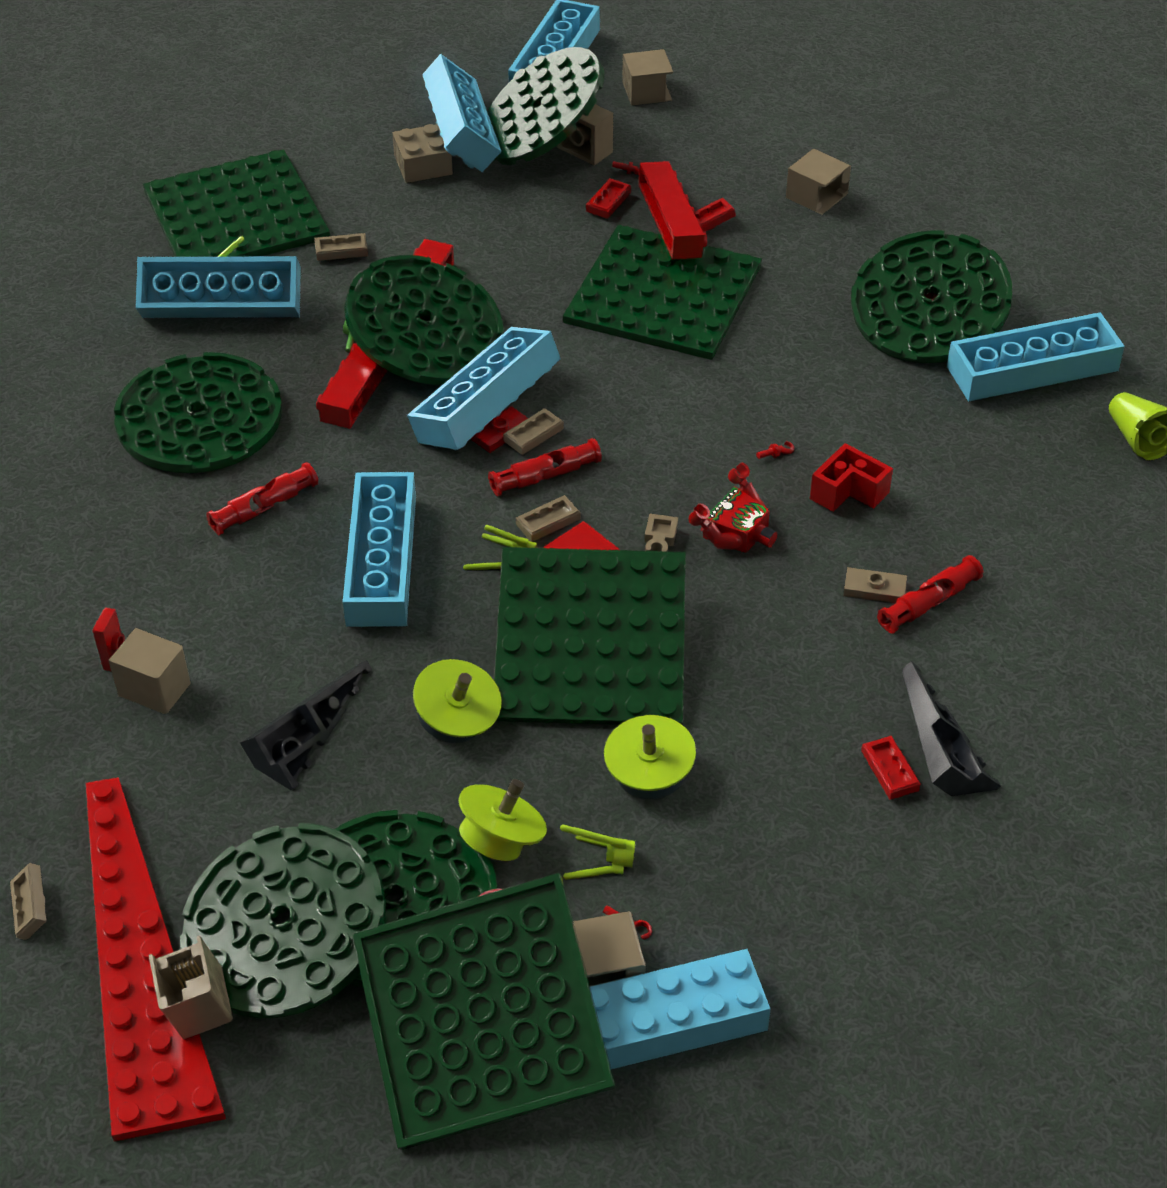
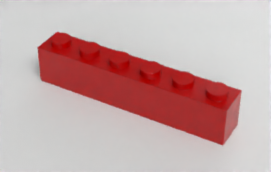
(671, 210)

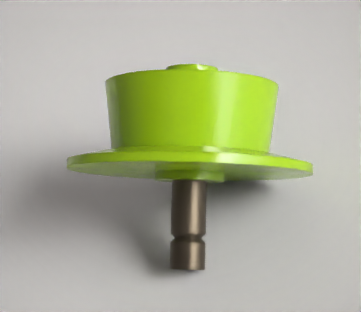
(499, 820)

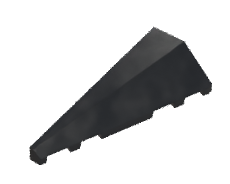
(288, 741)
(944, 743)

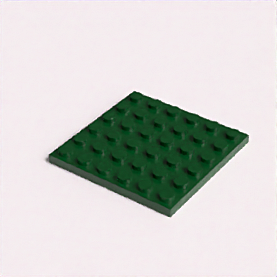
(244, 198)
(662, 300)
(590, 635)
(482, 1011)

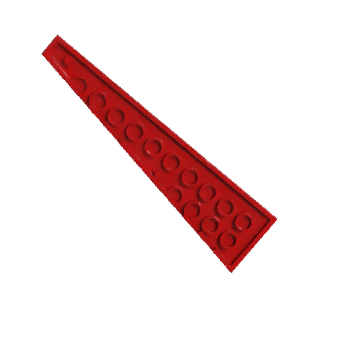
(152, 1072)

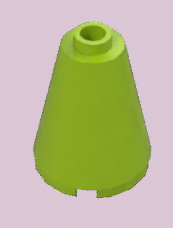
(1142, 422)

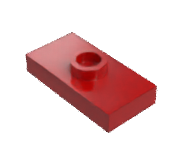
(608, 198)
(715, 214)
(492, 435)
(107, 636)
(890, 767)

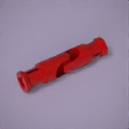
(540, 468)
(277, 490)
(916, 603)

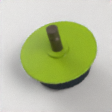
(456, 700)
(650, 755)

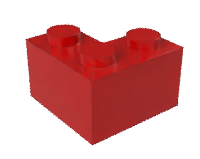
(853, 475)

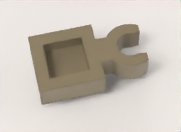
(660, 532)

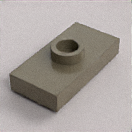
(341, 247)
(533, 431)
(548, 518)
(874, 585)
(28, 901)

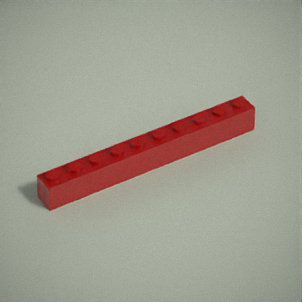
(358, 373)

